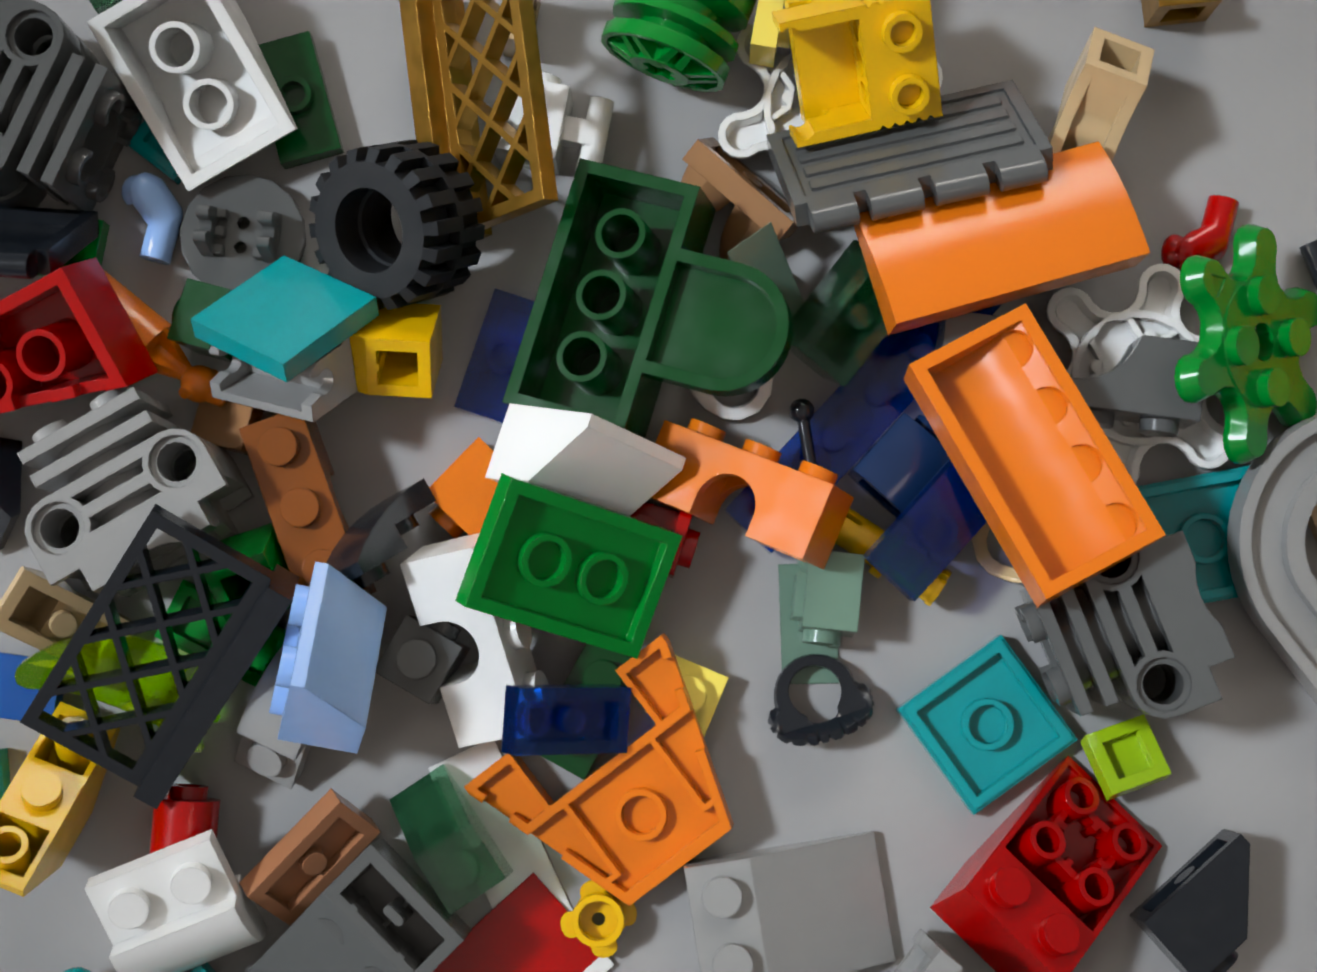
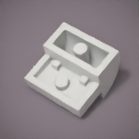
(175, 908)

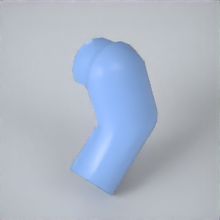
(160, 212)

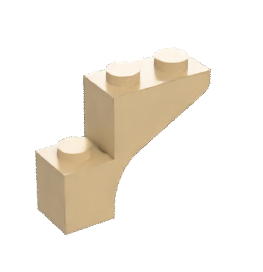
(1102, 93)

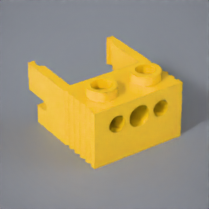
(860, 65)

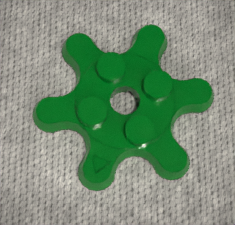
(1243, 365)

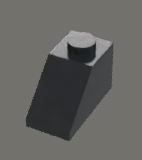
(1202, 907)

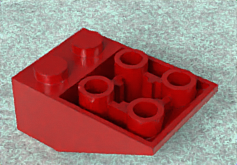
(1048, 876)

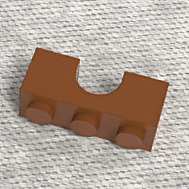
(297, 490)

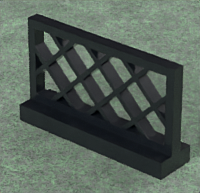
(216, 669)

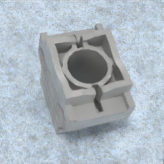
(110, 475)

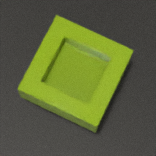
(1125, 757)

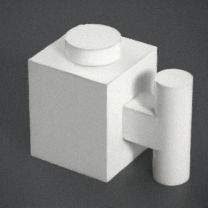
(586, 134)

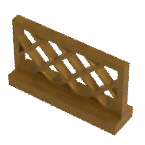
(451, 98)

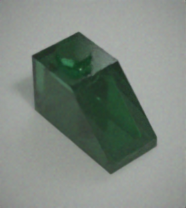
(449, 839)

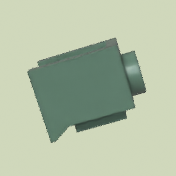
(828, 599)

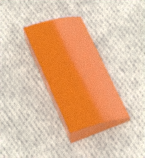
(1003, 243)
(1032, 455)

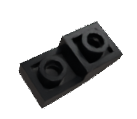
(377, 535)

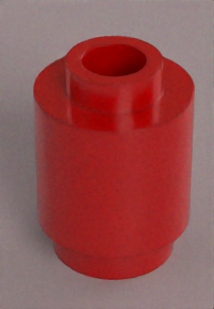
(183, 815)

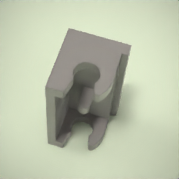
(304, 397)

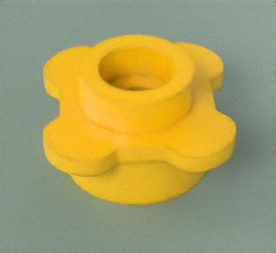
(600, 937)

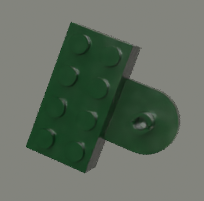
(642, 305)

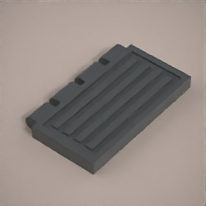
(889, 172)

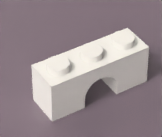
(475, 690)

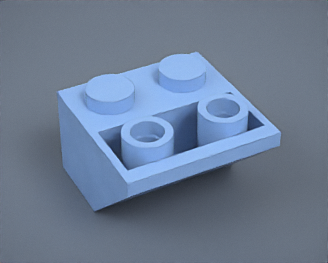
(328, 662)

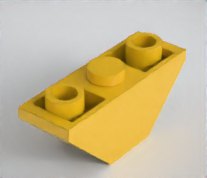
(46, 808)

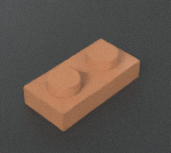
(309, 857)

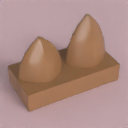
(729, 180)

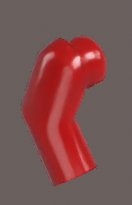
(1210, 239)

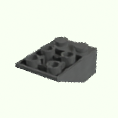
(369, 921)

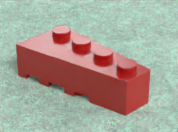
(67, 339)

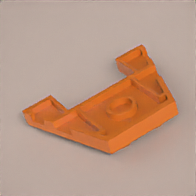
(641, 808)

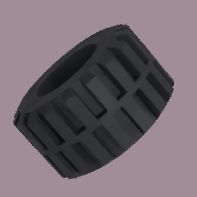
(434, 214)

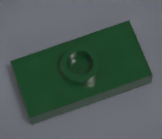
(303, 87)

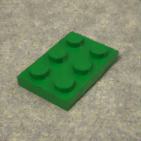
(568, 567)

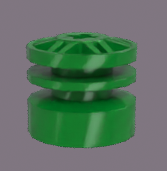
(678, 39)

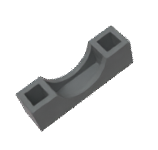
(1134, 391)

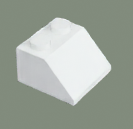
(581, 457)

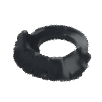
(794, 727)

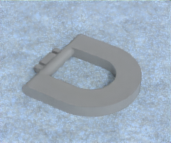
(1270, 551)

